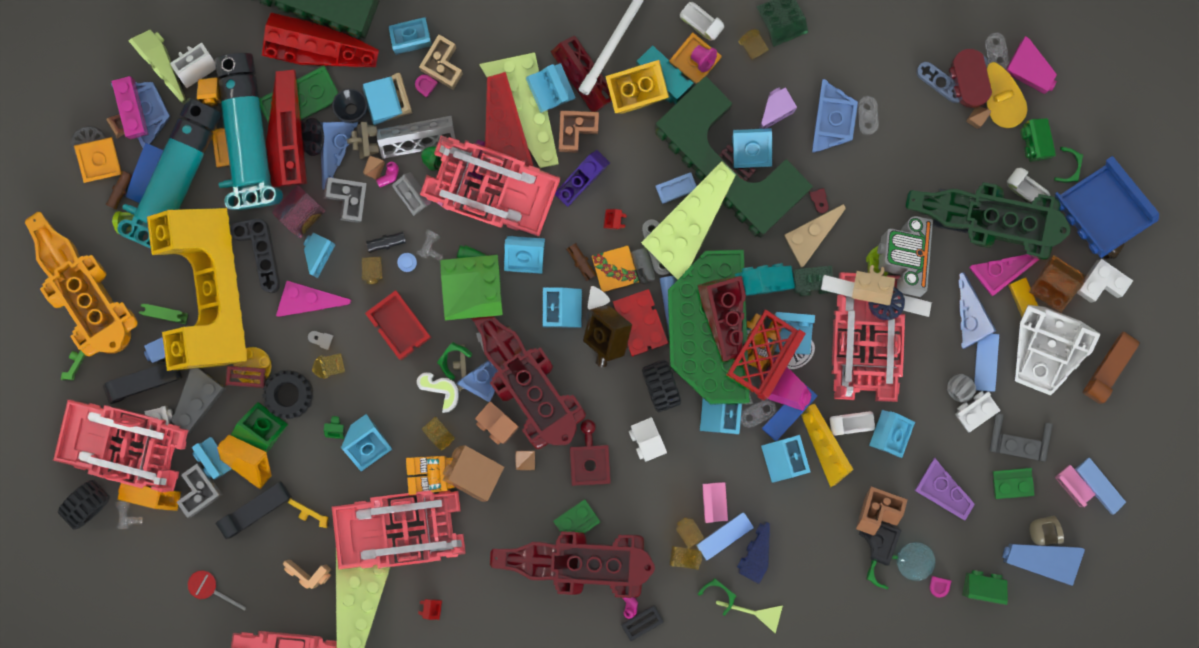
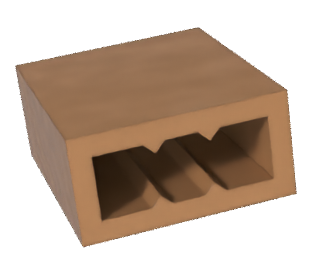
(472, 473)

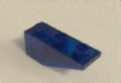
(757, 559)

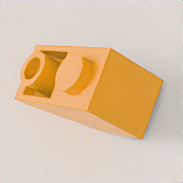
(208, 92)

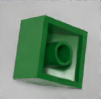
(259, 428)
(985, 588)

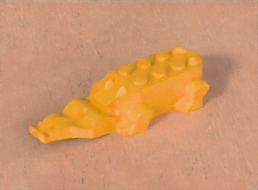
(78, 287)

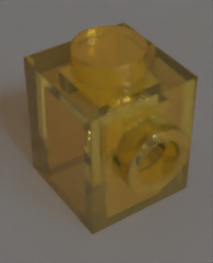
(689, 532)

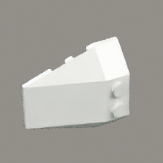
(1051, 348)

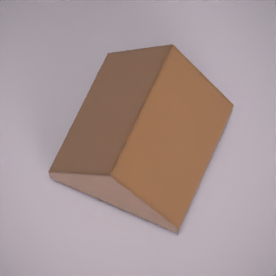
(116, 125)

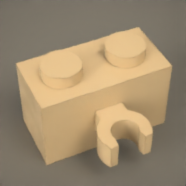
(873, 287)

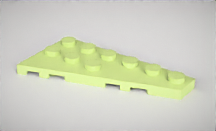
(534, 124)
(685, 228)
(357, 602)

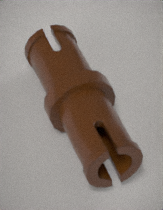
(119, 189)
(581, 262)

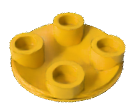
(257, 359)

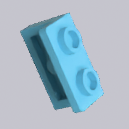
(209, 456)

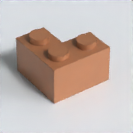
(575, 123)
(496, 423)
(880, 507)

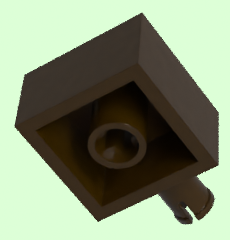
(607, 334)

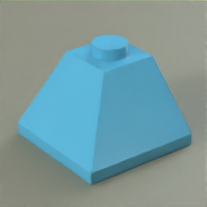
(317, 252)
(365, 443)

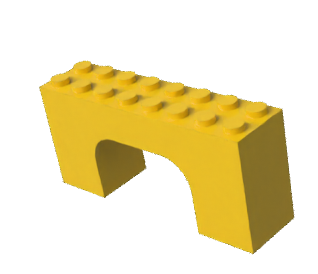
(206, 243)

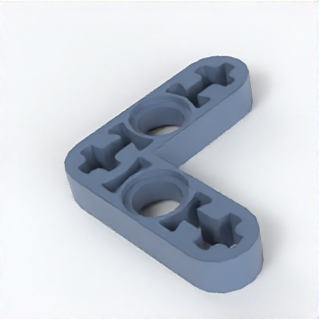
(944, 91)

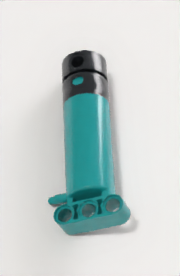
(244, 134)
(174, 169)

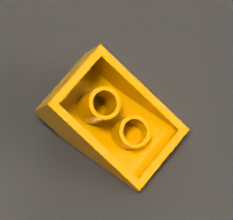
(637, 87)

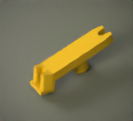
(305, 512)

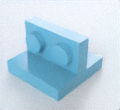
(550, 87)
(752, 148)
(524, 254)
(892, 433)

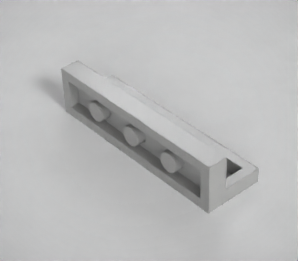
(415, 133)

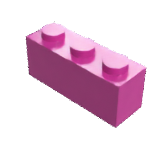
(130, 107)

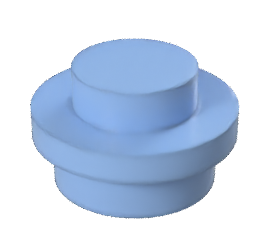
(407, 262)

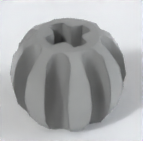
(961, 388)

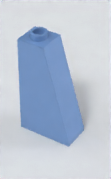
(1049, 561)

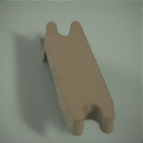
(461, 365)

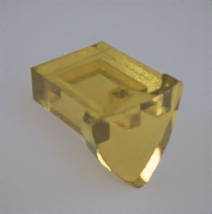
(753, 44)
(327, 366)

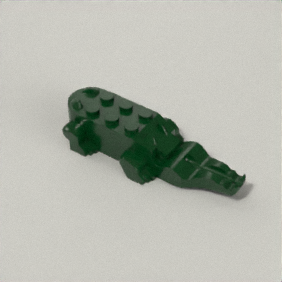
(994, 218)

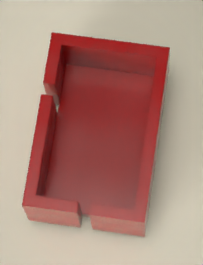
(645, 322)
(398, 325)

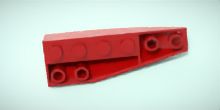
(314, 44)
(284, 133)

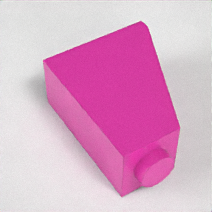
(1031, 67)
(790, 391)

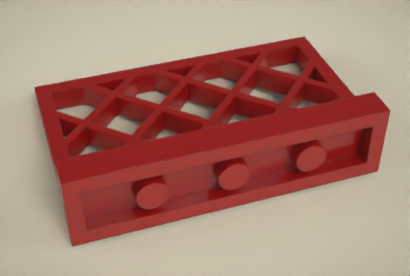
(780, 363)

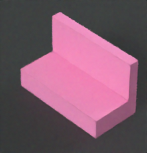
(1075, 486)
(714, 502)

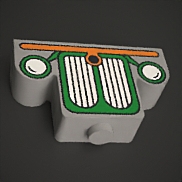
(908, 254)

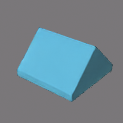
(410, 36)
(382, 100)

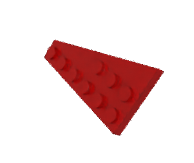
(503, 125)

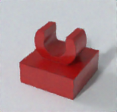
(613, 219)
(431, 609)

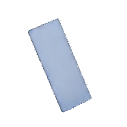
(986, 363)
(1100, 486)
(725, 536)

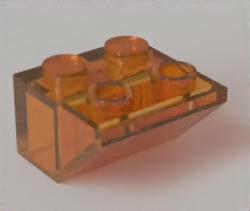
(1057, 284)

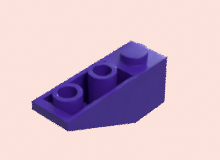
(582, 177)

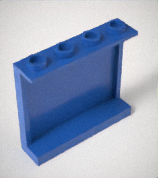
(1107, 208)

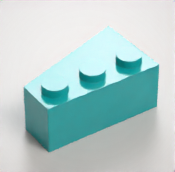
(676, 84)
(767, 279)

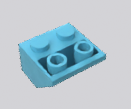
(562, 307)
(720, 418)
(785, 458)

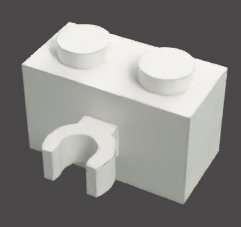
(193, 65)

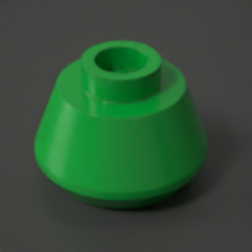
(431, 160)

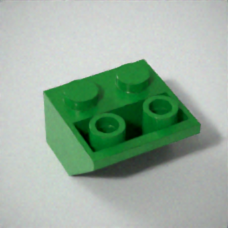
(1038, 140)

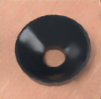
(346, 98)

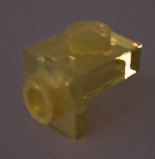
(438, 433)
(685, 557)

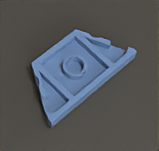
(154, 111)
(834, 118)

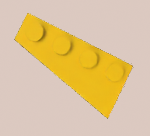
(827, 448)

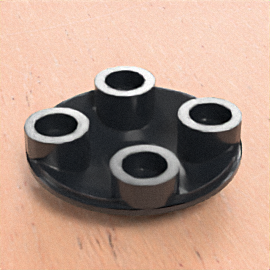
(312, 136)

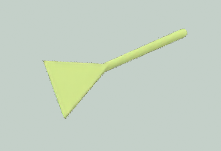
(768, 616)

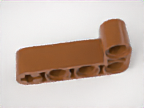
(1100, 384)

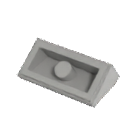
(409, 192)

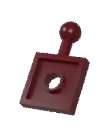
(598, 454)

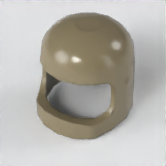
(1043, 531)

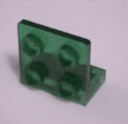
(783, 20)

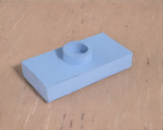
(676, 188)

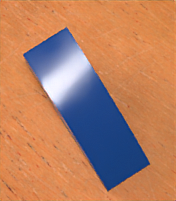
(143, 172)
(784, 419)

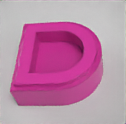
(425, 85)
(939, 587)

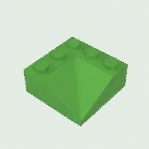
(471, 287)

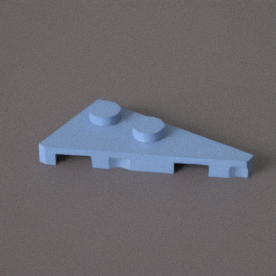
(334, 146)
(975, 321)
(479, 381)

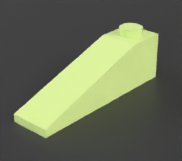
(155, 53)

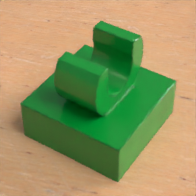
(334, 429)

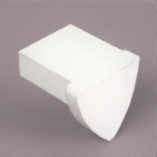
(597, 298)

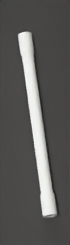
(591, 78)

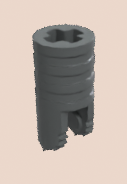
(643, 265)

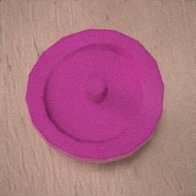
(704, 57)

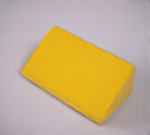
(1021, 295)

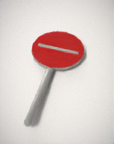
(203, 585)

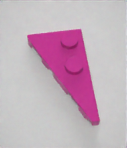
(999, 273)
(302, 299)

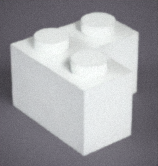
(1103, 277)
(648, 440)

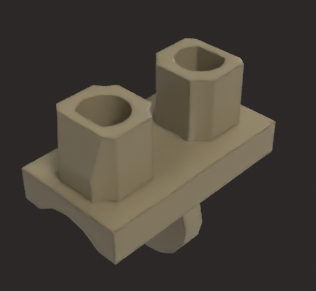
(364, 131)

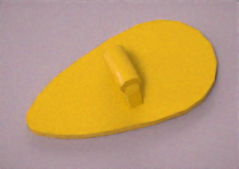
(1007, 101)

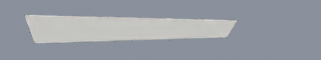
(846, 288)

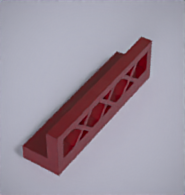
(577, 72)

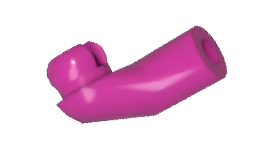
(390, 176)

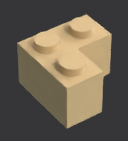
(437, 63)

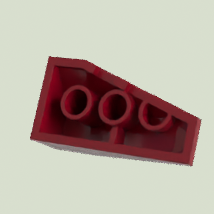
(724, 311)

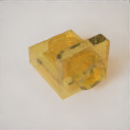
(372, 270)

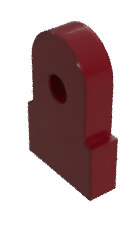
(819, 196)

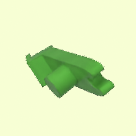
(164, 313)
(78, 359)

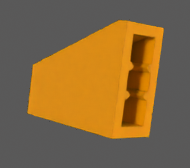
(245, 460)
(148, 497)

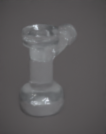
(426, 248)
(125, 521)

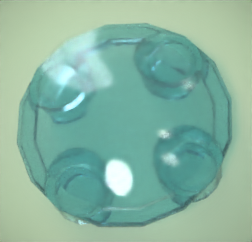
(916, 561)

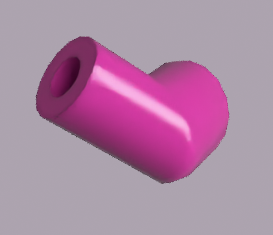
(630, 608)

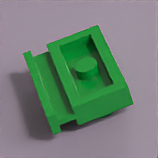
(1013, 483)
(578, 519)

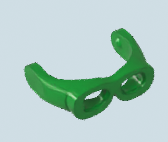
(1078, 157)
(442, 362)
(870, 575)
(732, 596)

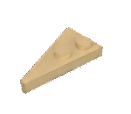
(808, 237)

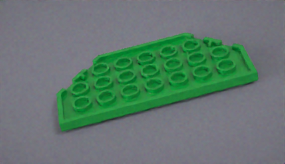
(691, 341)

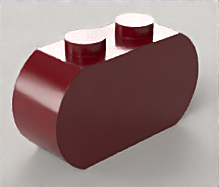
(970, 78)

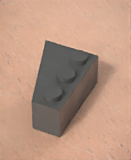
(196, 399)

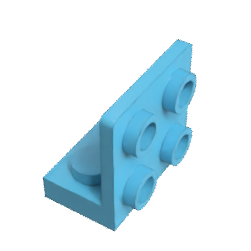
(798, 321)

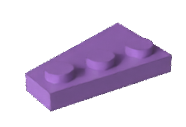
(944, 491)

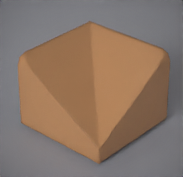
(978, 117)
(373, 167)
(525, 460)

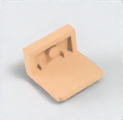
(320, 576)

